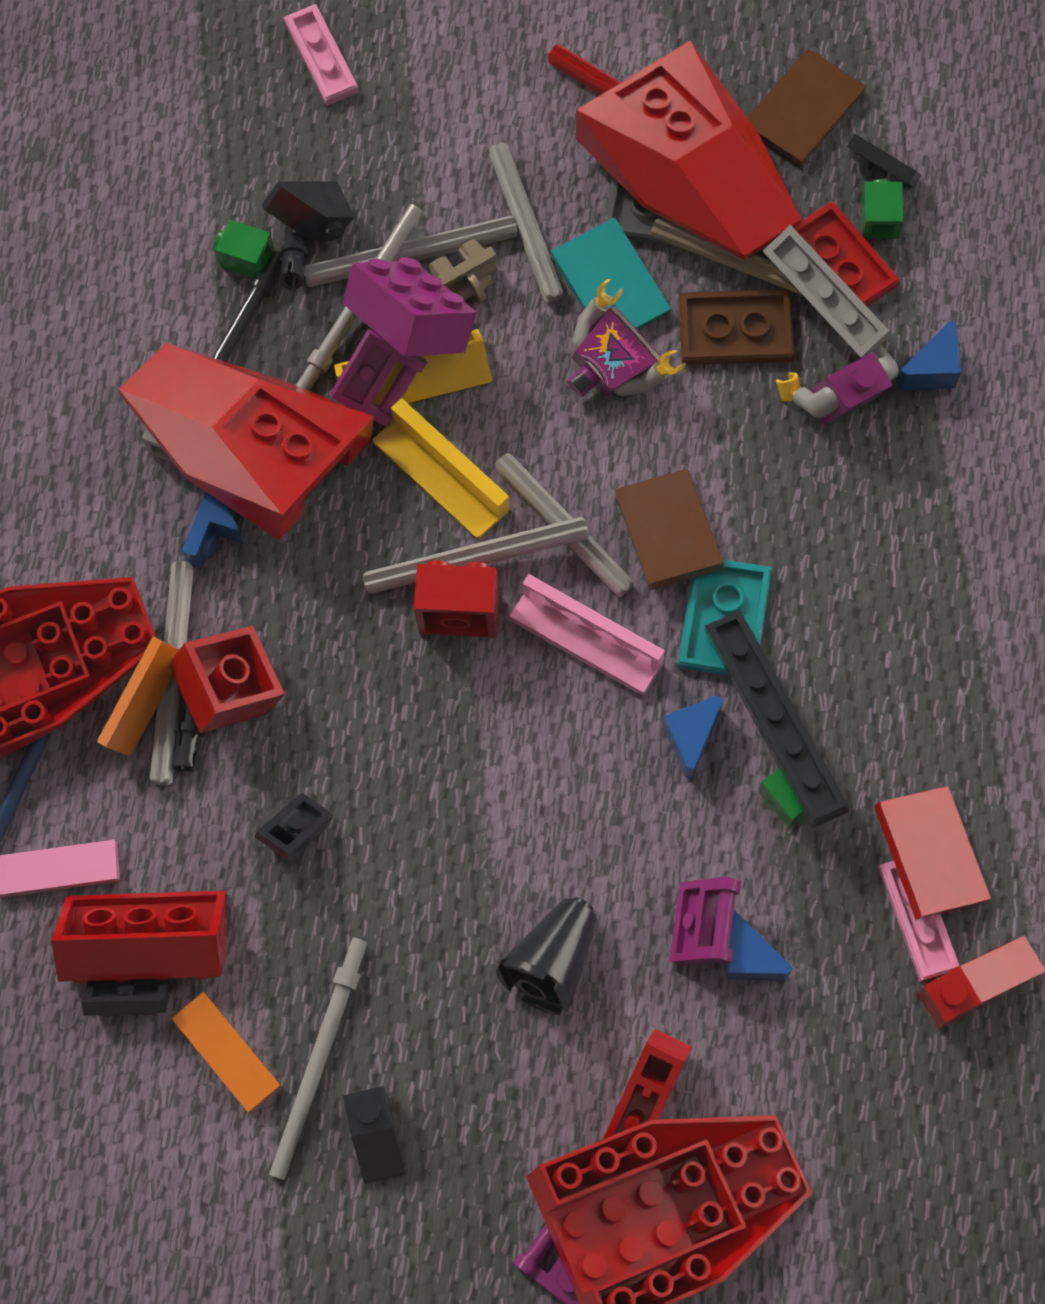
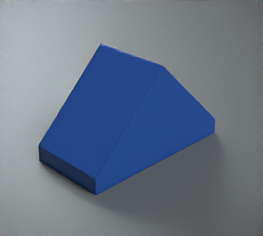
(935, 364)
(690, 731)
(753, 955)

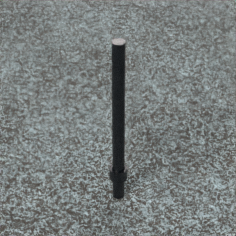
(260, 287)

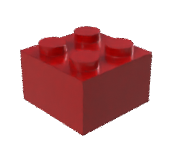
(456, 599)
(226, 679)

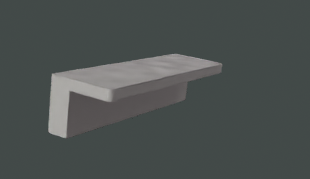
(827, 292)

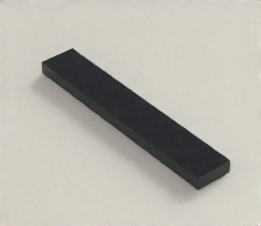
(776, 719)

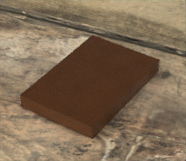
(805, 107)
(736, 327)
(669, 529)

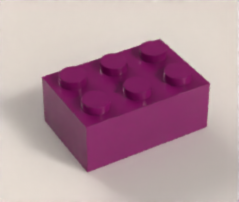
(409, 307)

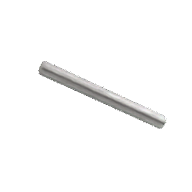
(416, 249)
(485, 552)
(169, 706)

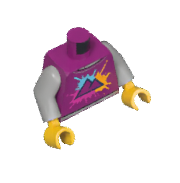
(614, 352)
(843, 389)

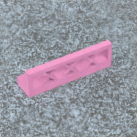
(587, 635)

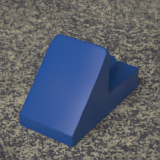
(211, 520)

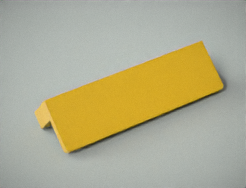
(441, 374)
(442, 470)

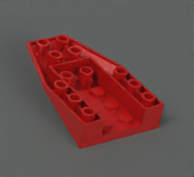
(689, 153)
(244, 432)
(64, 651)
(667, 1205)

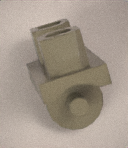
(471, 275)

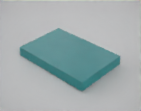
(606, 255)
(715, 596)

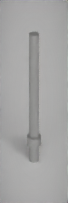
(320, 358)
(345, 979)

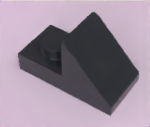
(295, 828)

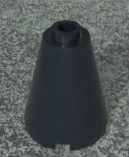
(551, 957)

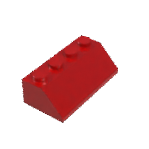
(141, 936)

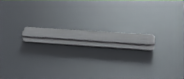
(526, 223)
(554, 513)

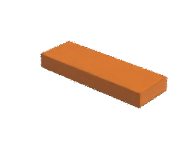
(139, 698)
(226, 1052)

